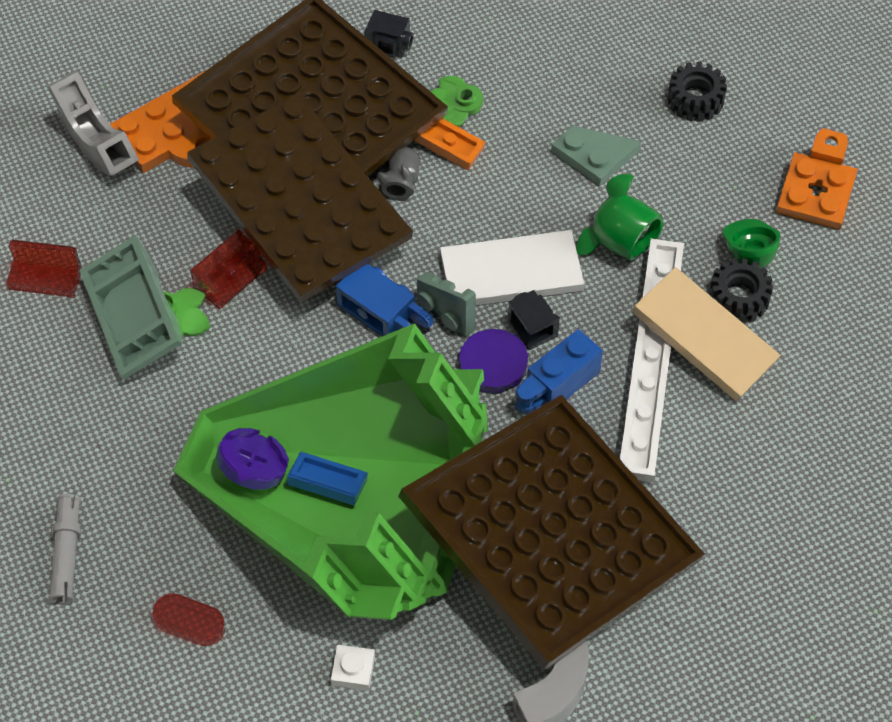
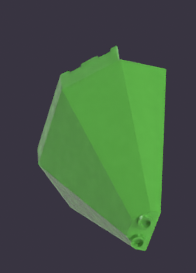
(372, 408)

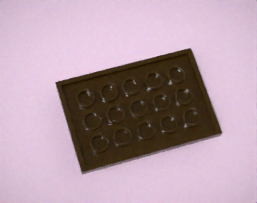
(299, 197)

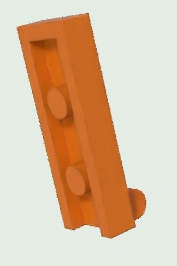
(452, 143)

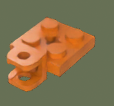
(824, 170)

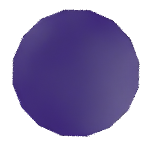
(500, 357)
(252, 459)

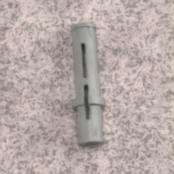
(65, 536)

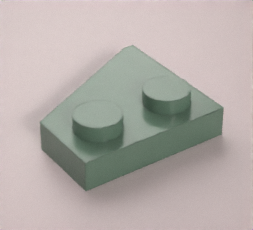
(594, 152)
(454, 308)

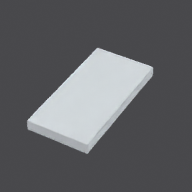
(513, 266)

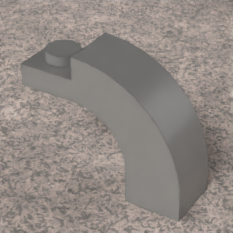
(97, 139)
(556, 694)

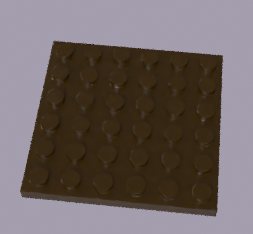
(336, 70)
(551, 529)

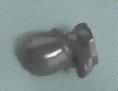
(401, 174)

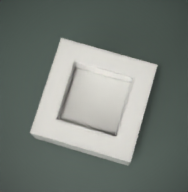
(353, 667)

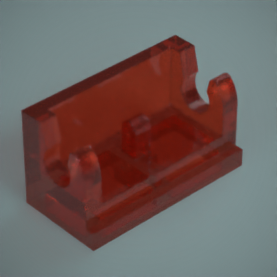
(228, 269)

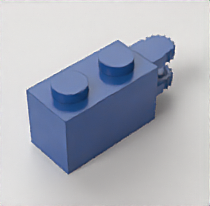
(379, 301)
(559, 372)

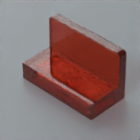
(44, 268)

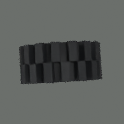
(695, 105)
(742, 275)

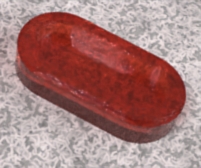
(189, 619)

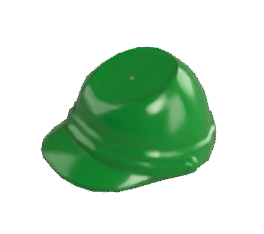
(752, 241)

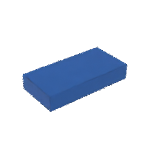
(327, 478)

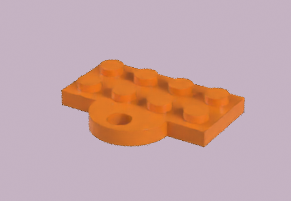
(161, 132)

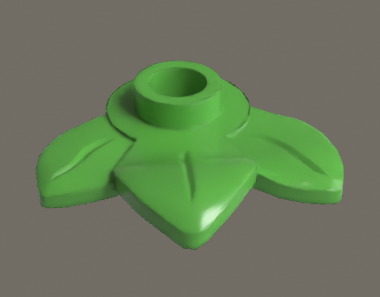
(452, 93)
(185, 306)

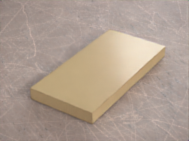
(706, 334)

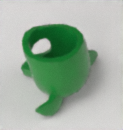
(621, 222)

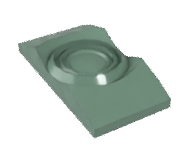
(131, 306)

